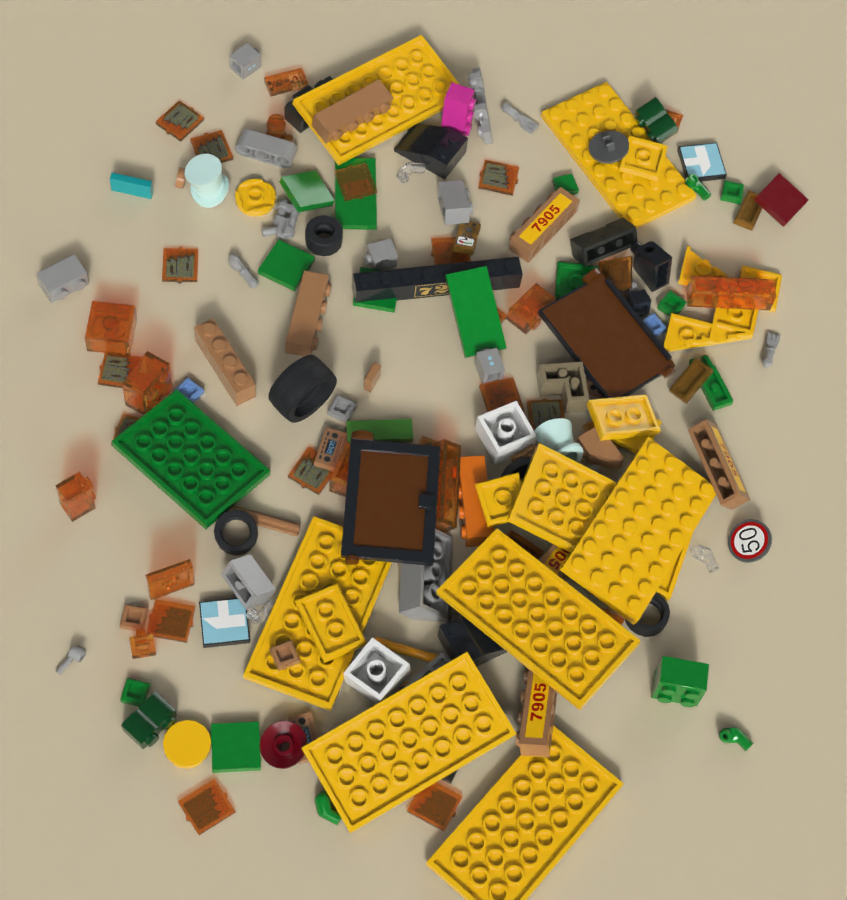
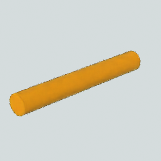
(407, 650)

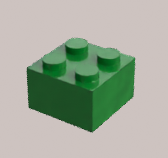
(680, 681)

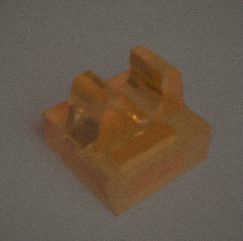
(142, 644)

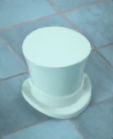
(206, 180)
(559, 437)

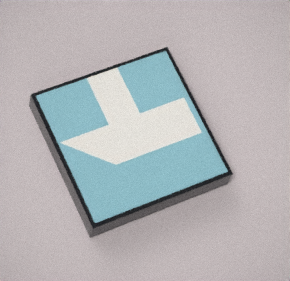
(703, 161)
(223, 623)

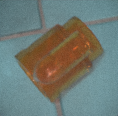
(277, 127)

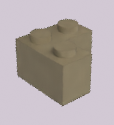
(567, 381)

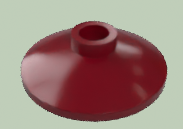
(275, 737)

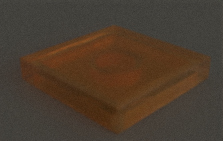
(170, 579)

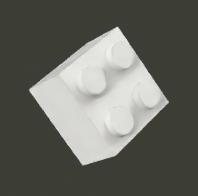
(505, 431)
(377, 672)

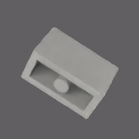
(454, 202)
(62, 278)
(248, 581)

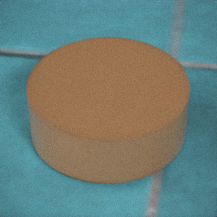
(180, 180)

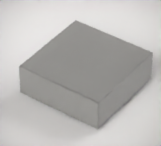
(342, 408)

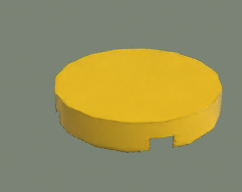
(255, 197)
(187, 744)

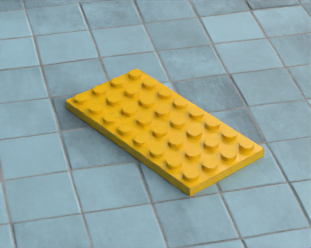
(412, 77)
(628, 195)
(561, 501)
(639, 530)
(315, 568)
(538, 618)
(408, 742)
(525, 823)

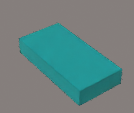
(131, 185)

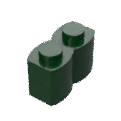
(655, 121)
(149, 720)

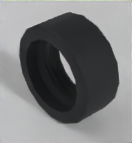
(235, 515)
(652, 630)

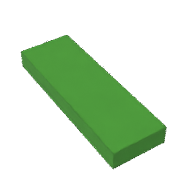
(383, 430)

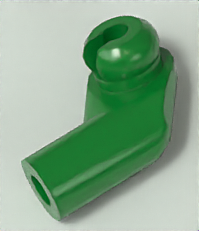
(694, 183)
(735, 735)
(324, 808)

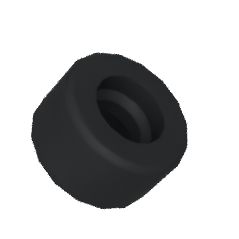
(327, 225)

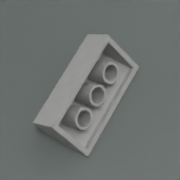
(420, 582)

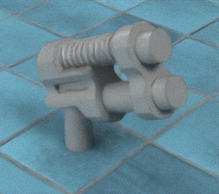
(283, 227)

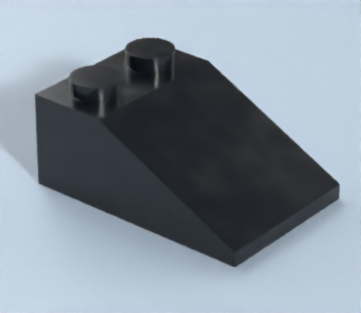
(434, 146)
(462, 636)

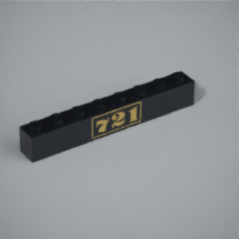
(430, 280)

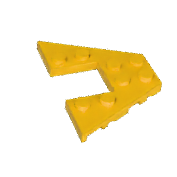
(727, 324)

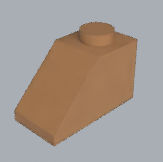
(599, 452)

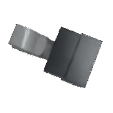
(638, 300)

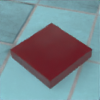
(781, 199)

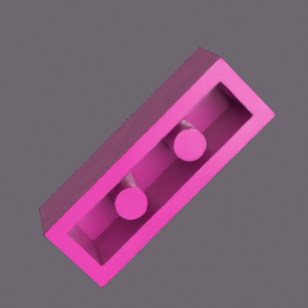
(459, 109)

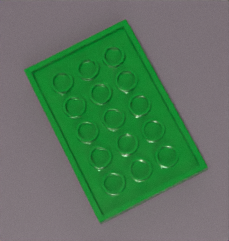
(191, 458)

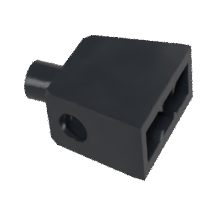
(652, 264)

